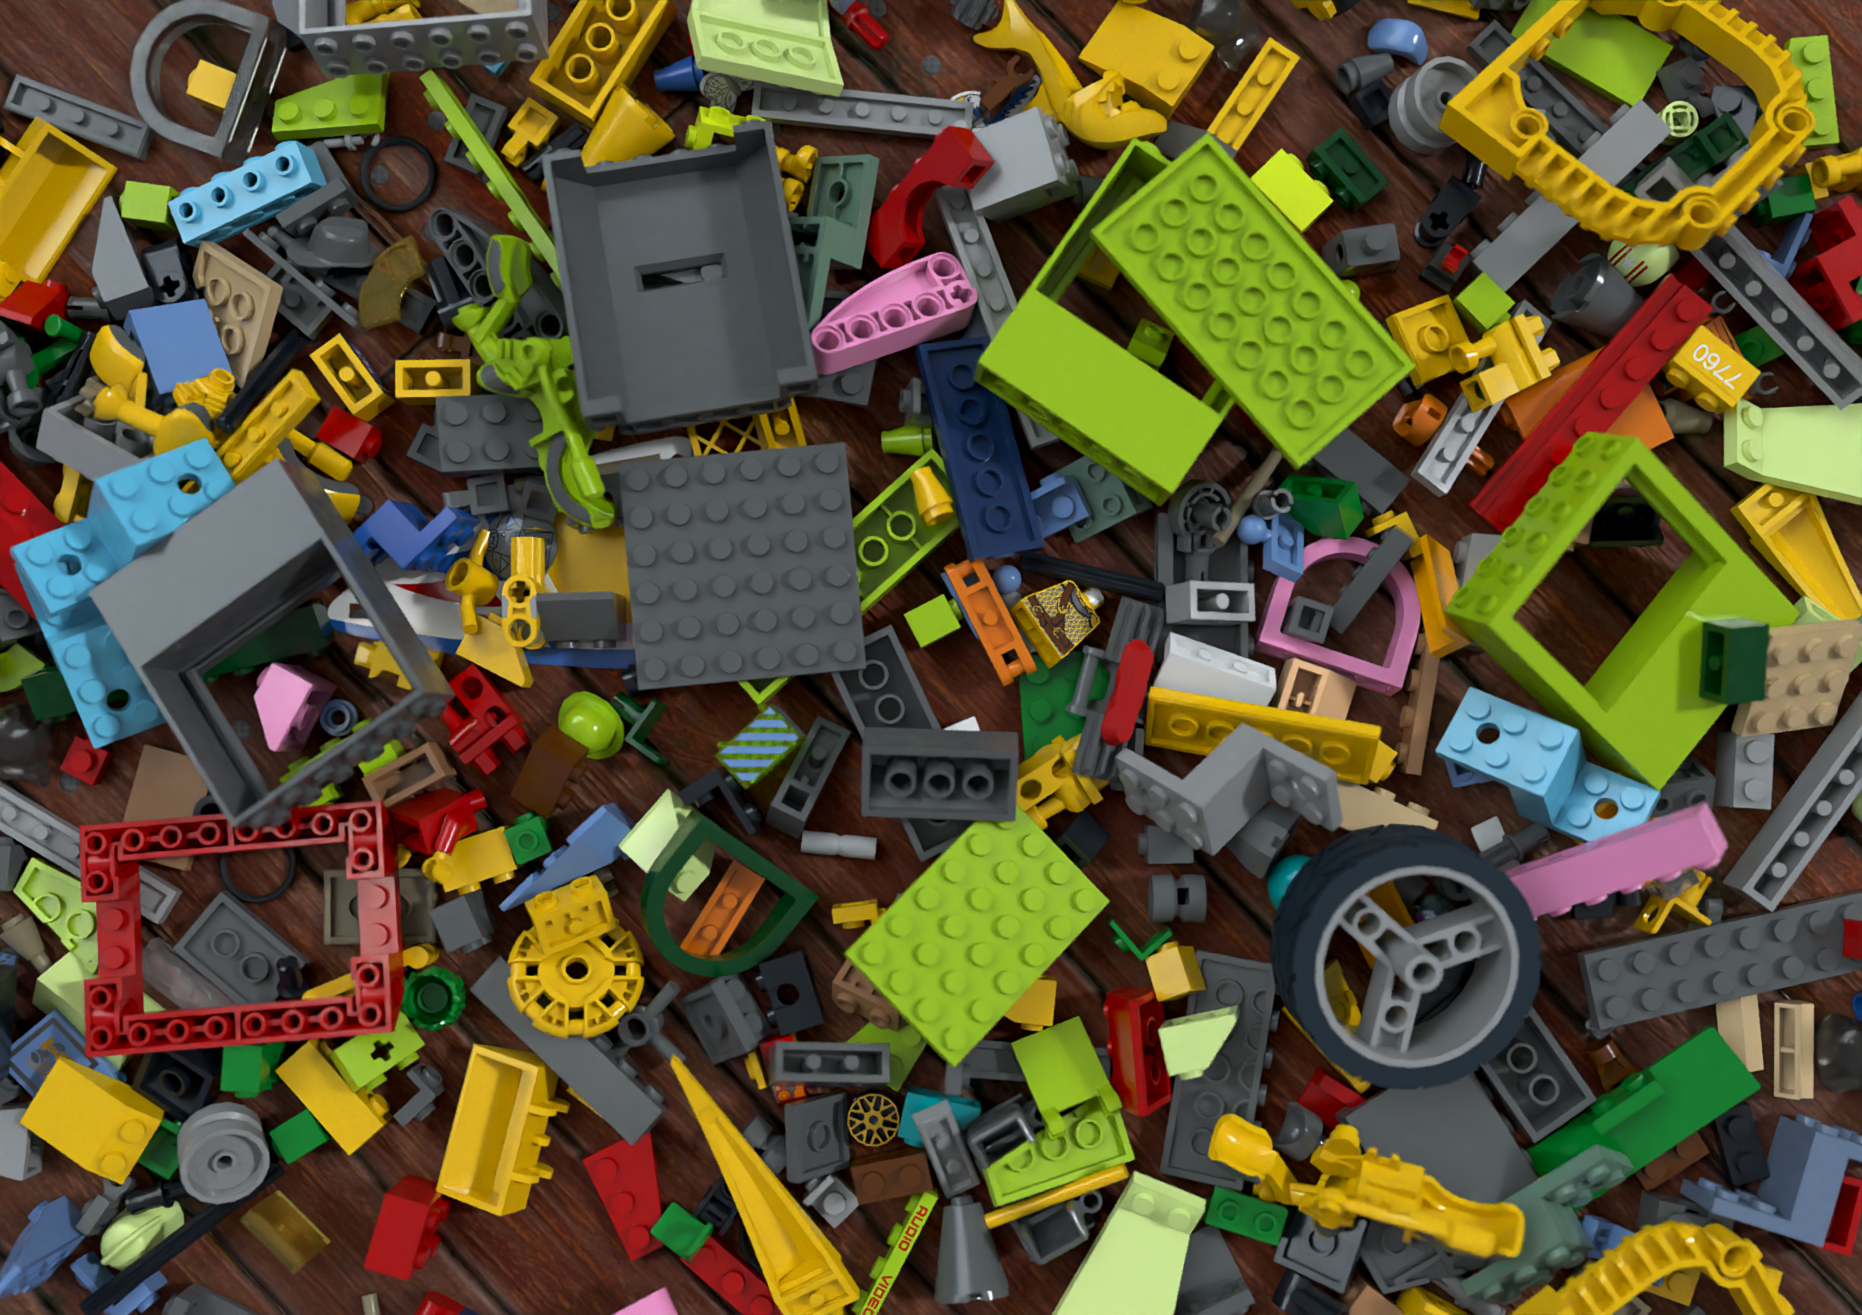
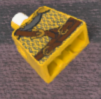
(1058, 619)

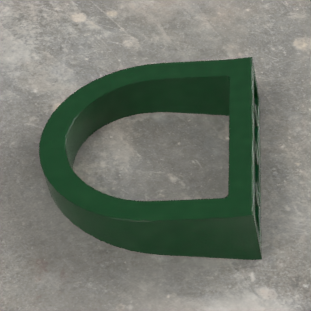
(771, 934)

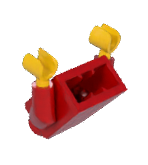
(434, 826)

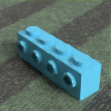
(247, 194)

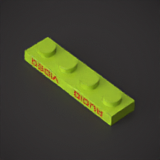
(901, 1240)

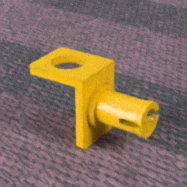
(1683, 904)

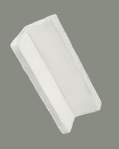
(1214, 672)

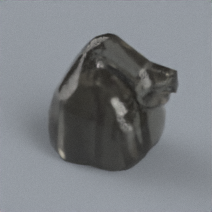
(1227, 26)
(26, 744)
(1839, 1052)

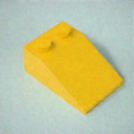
(1151, 53)
(92, 1119)

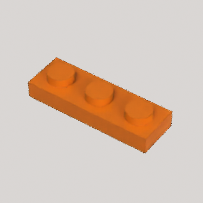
(723, 910)

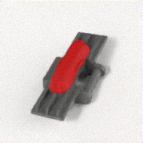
(1129, 662)

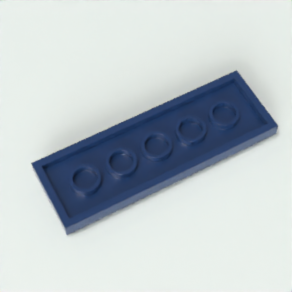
(978, 452)

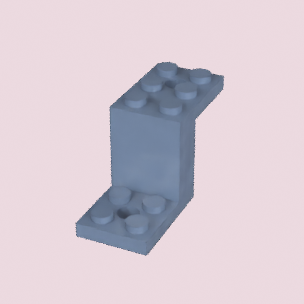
(1803, 1183)

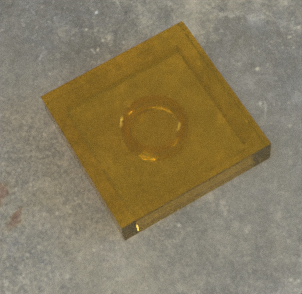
(285, 1231)

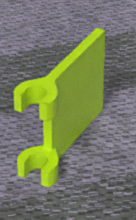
(1063, 1073)

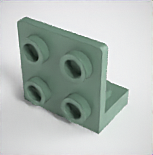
(1106, 496)

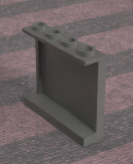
(1450, 1134)

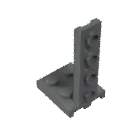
(995, 1062)

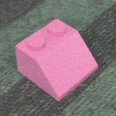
(290, 704)

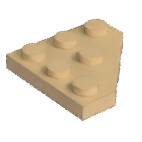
(240, 304)

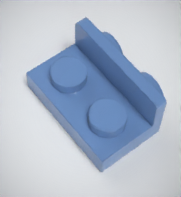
(1059, 504)

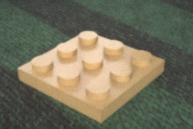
(1803, 678)

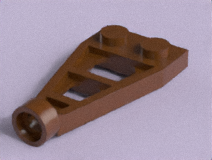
(1611, 1068)

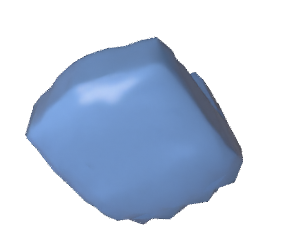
(1398, 38)

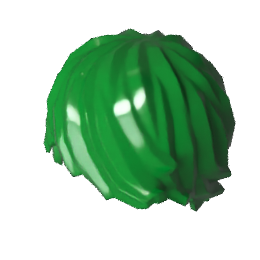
(433, 998)

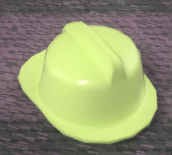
(133, 1236)

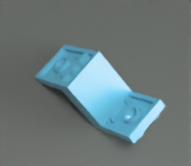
(124, 520)
(1543, 768)

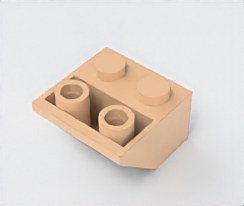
(1313, 690)

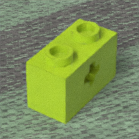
(359, 1067)

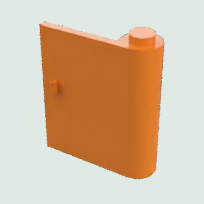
(1528, 406)

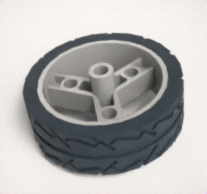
(1493, 929)

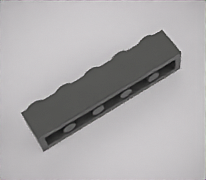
(1369, 577)

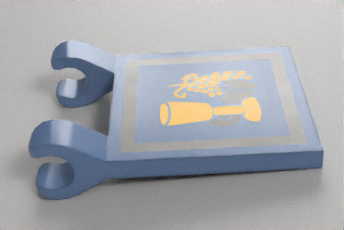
(41, 1046)

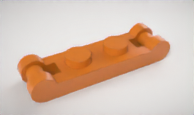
(990, 620)

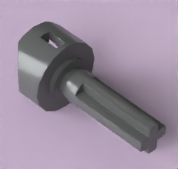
(1299, 1132)

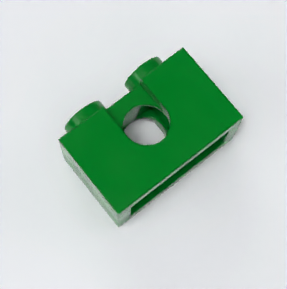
(252, 1067)

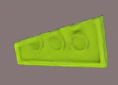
(1087, 1148)

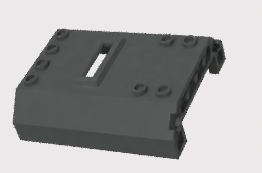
(693, 346)

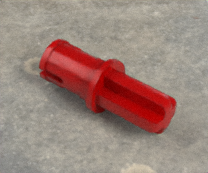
(858, 19)

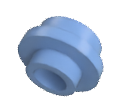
(328, 714)

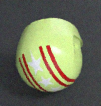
(1643, 263)

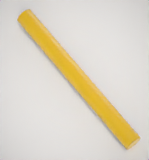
(1056, 1195)

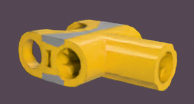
(526, 576)

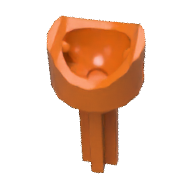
(1426, 419)

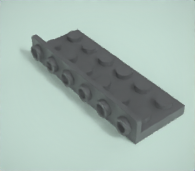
(1234, 1075)

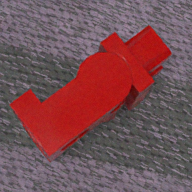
(490, 721)

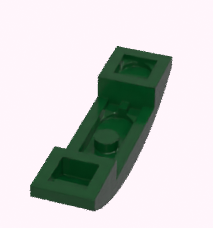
(1699, 151)

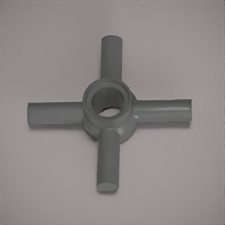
(651, 1015)

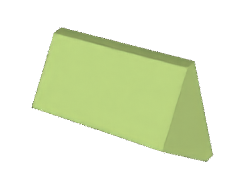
(64, 989)

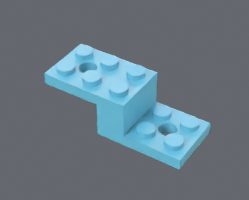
(93, 667)

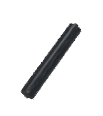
(261, 381)
(1093, 577)

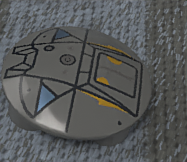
(517, 525)

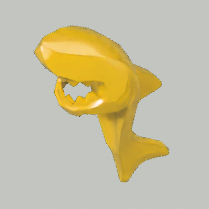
(1086, 112)

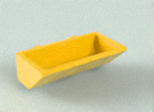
(45, 197)
(500, 1130)

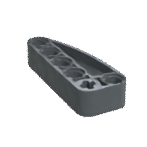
(471, 233)

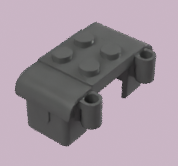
(1048, 1230)

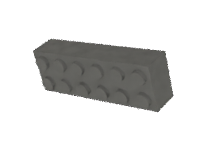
(891, 697)

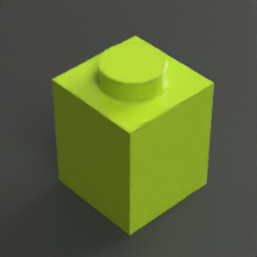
(147, 206)
(1483, 303)
(934, 620)

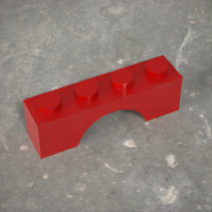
(896, 228)

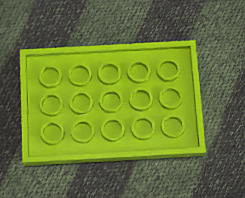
(976, 931)

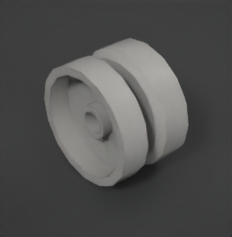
(1421, 101)
(222, 1153)

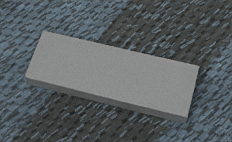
(946, 1149)

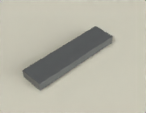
(80, 117)

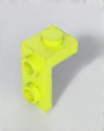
(713, 120)

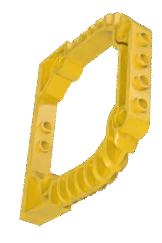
(1512, 139)
(1655, 1253)

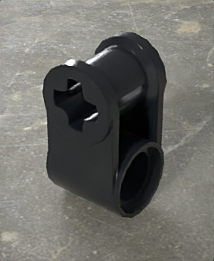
(1446, 212)
(171, 271)
(717, 1206)

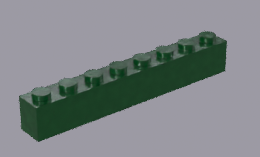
(301, 631)

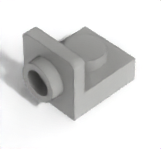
(830, 1197)

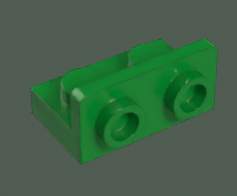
(1245, 1215)

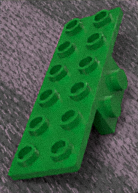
(1653, 1106)

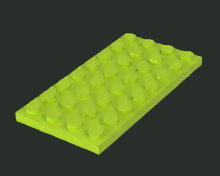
(1252, 300)

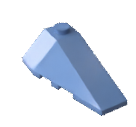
(589, 849)
(41, 1246)

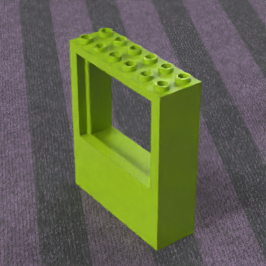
(1087, 384)
(1644, 700)

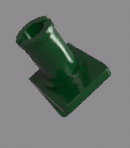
(642, 723)

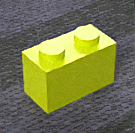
(1292, 190)

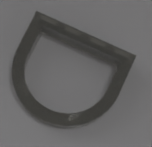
(250, 88)

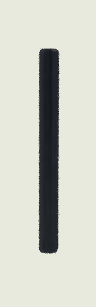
(170, 1247)

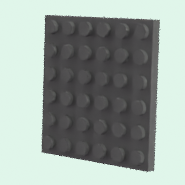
(742, 566)

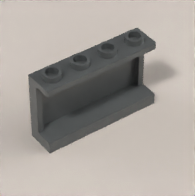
(1224, 565)

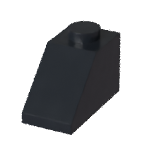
(1081, 839)

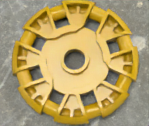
(576, 994)

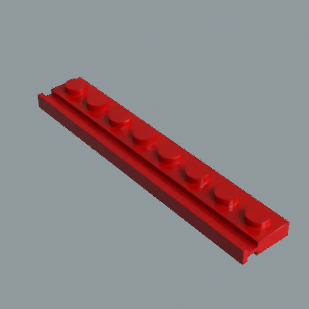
(1593, 398)

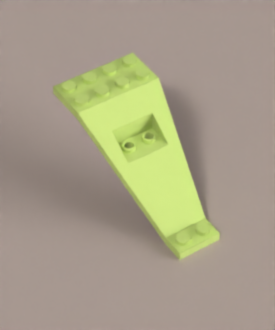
(767, 42)
(1797, 447)
(1137, 1254)

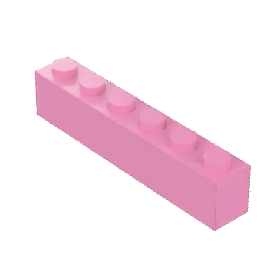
(1621, 861)

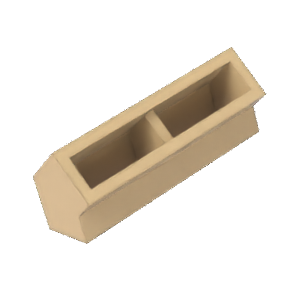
(1740, 1028)
(1793, 1049)

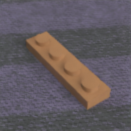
(1416, 716)

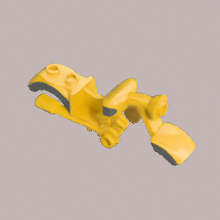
(199, 404)
(1368, 1187)

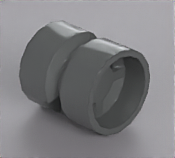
(1163, 898)
(760, 1135)

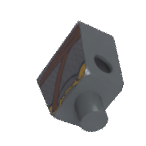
(1365, 252)

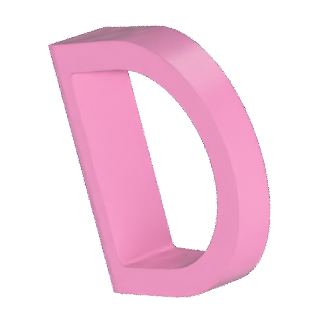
(1380, 679)

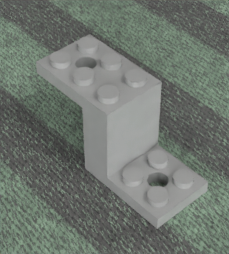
(1230, 788)

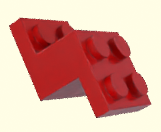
(1826, 277)

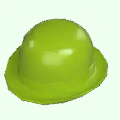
(592, 723)

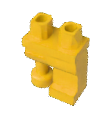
(1833, 173)
(1515, 360)
(1051, 773)

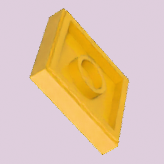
(1426, 337)

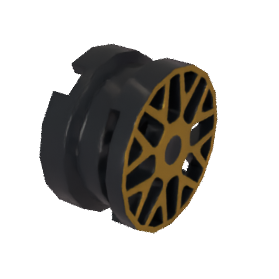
(873, 1117)

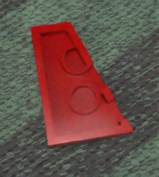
(629, 1191)

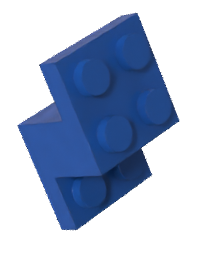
(410, 538)

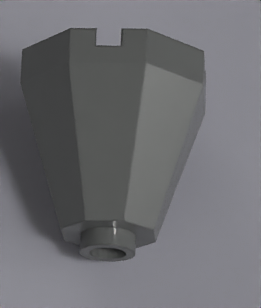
(1264, 837)

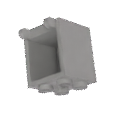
(1028, 165)

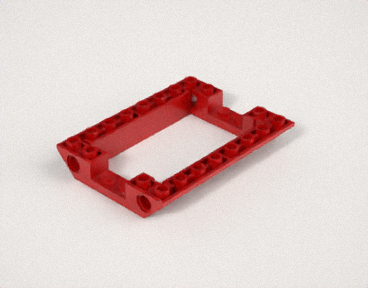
(112, 879)

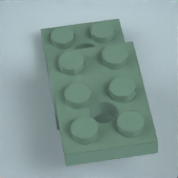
(833, 231)
(1551, 1228)

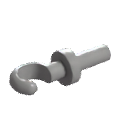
(351, 141)

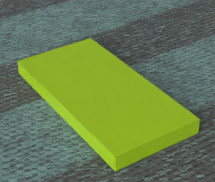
(1602, 52)

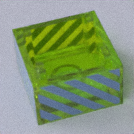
(760, 745)

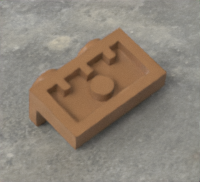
(856, 994)

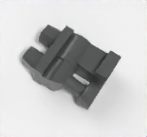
(14, 366)

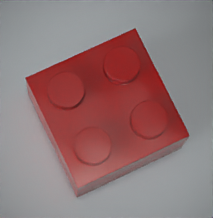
(407, 1228)

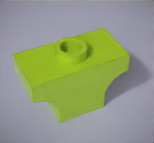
(1150, 343)

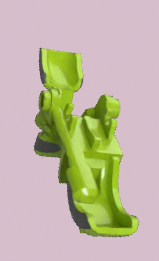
(541, 372)

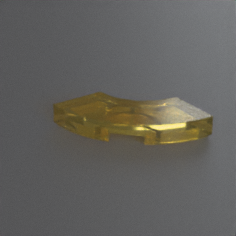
(387, 281)

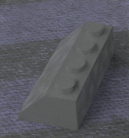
(939, 774)

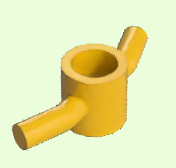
(472, 582)

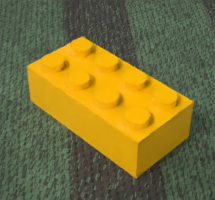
(598, 50)

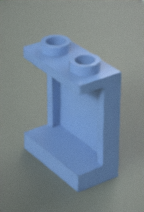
(177, 345)

